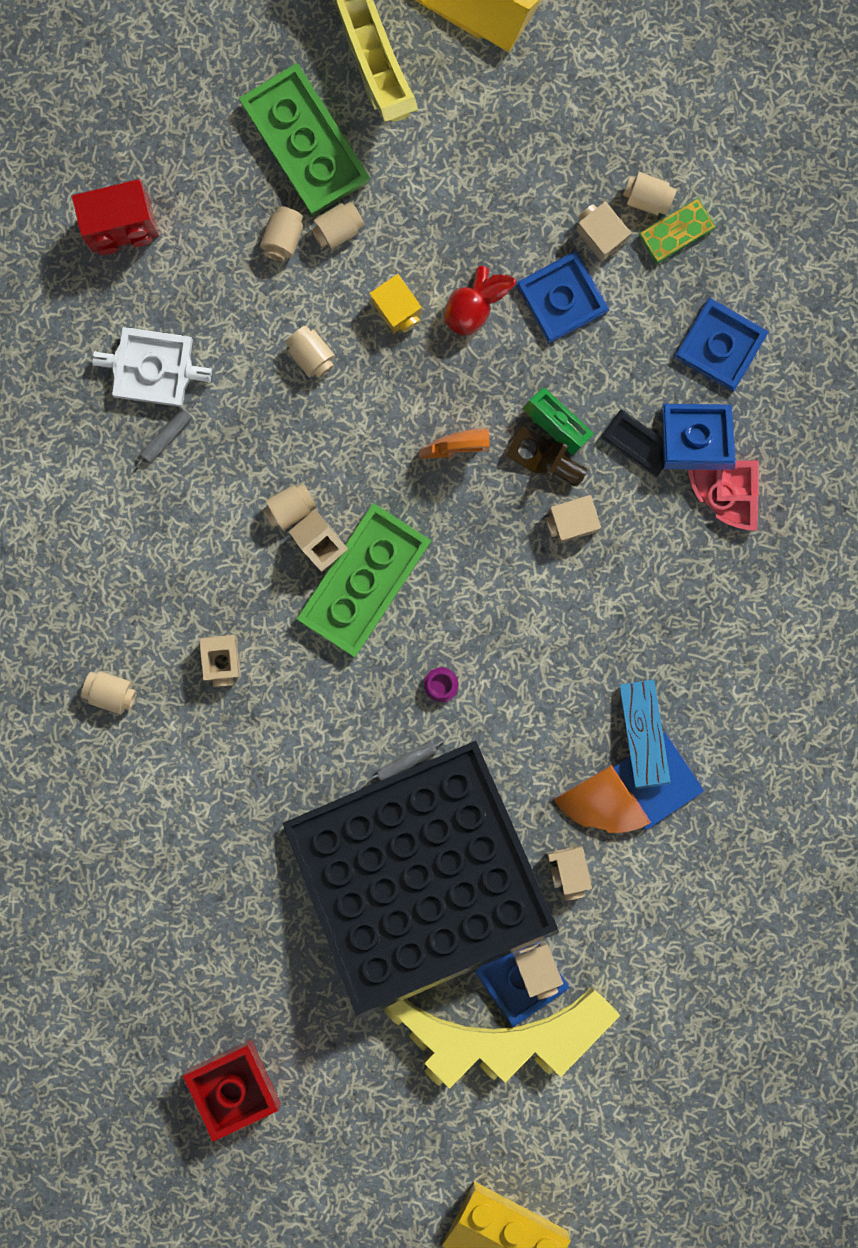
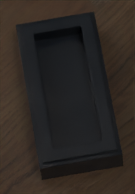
(636, 442)

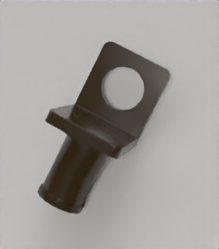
(548, 458)

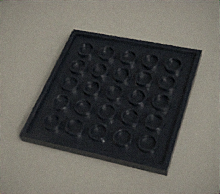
(419, 879)

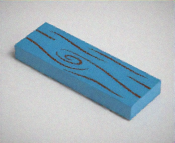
(645, 734)

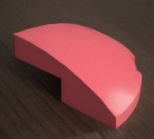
(731, 503)

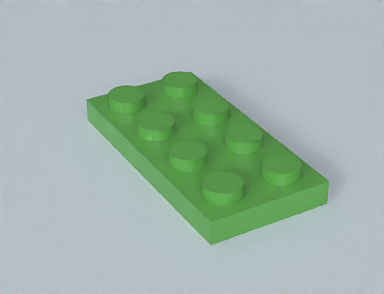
(304, 139)
(364, 580)

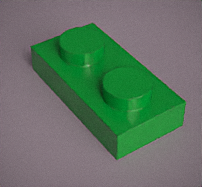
(557, 420)

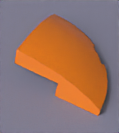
(464, 441)
(603, 804)

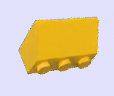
(497, 1222)

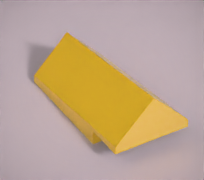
(492, 19)

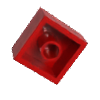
(115, 217)
(232, 1090)

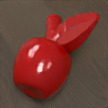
(470, 308)

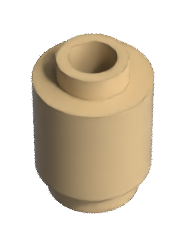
(649, 194)
(337, 225)
(282, 234)
(310, 352)
(289, 506)
(108, 692)

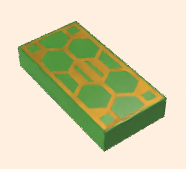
(677, 231)

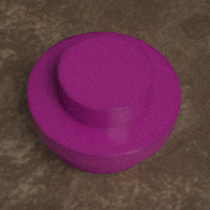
(441, 684)

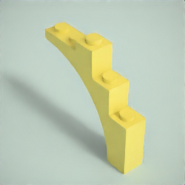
(376, 61)
(556, 1039)

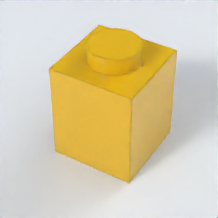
(396, 304)

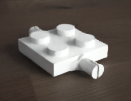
(152, 367)

